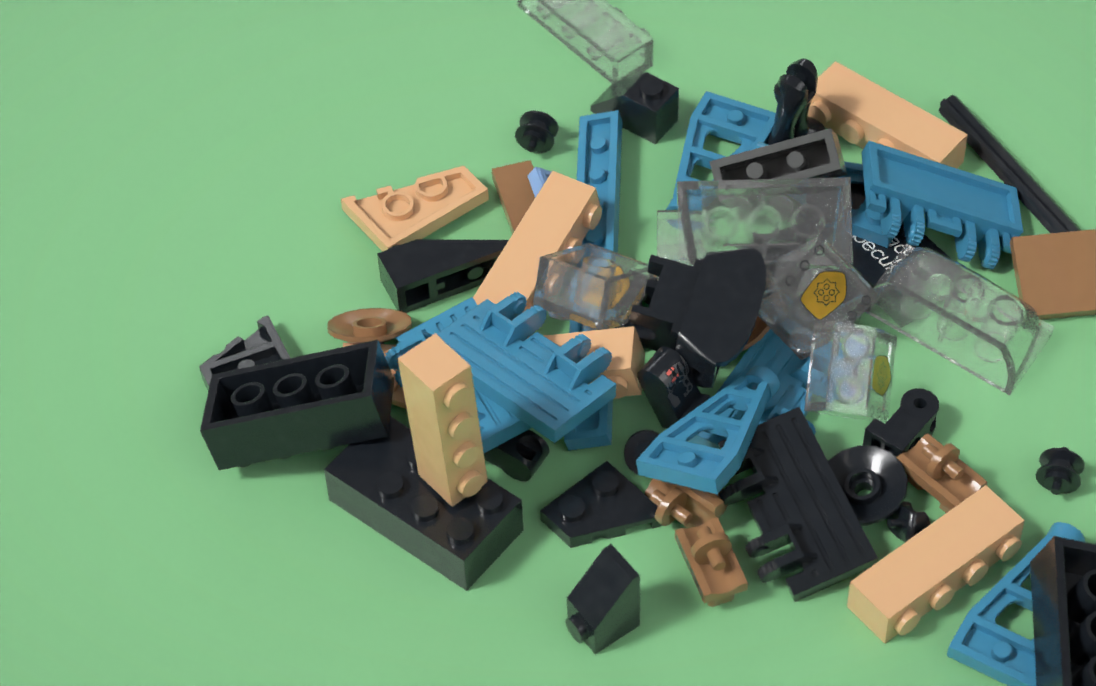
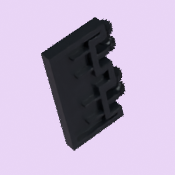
(799, 508)

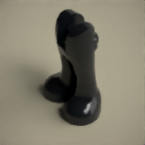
(793, 97)

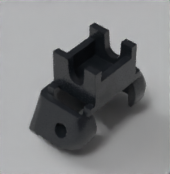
(703, 308)

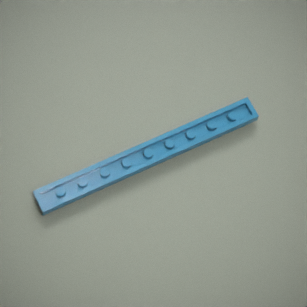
(599, 167)

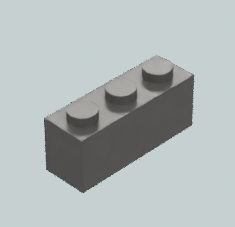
(801, 157)

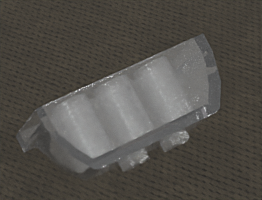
(763, 216)
(960, 316)

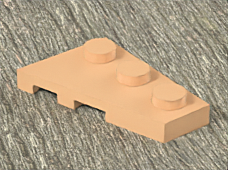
(418, 209)

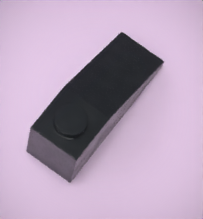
(435, 269)

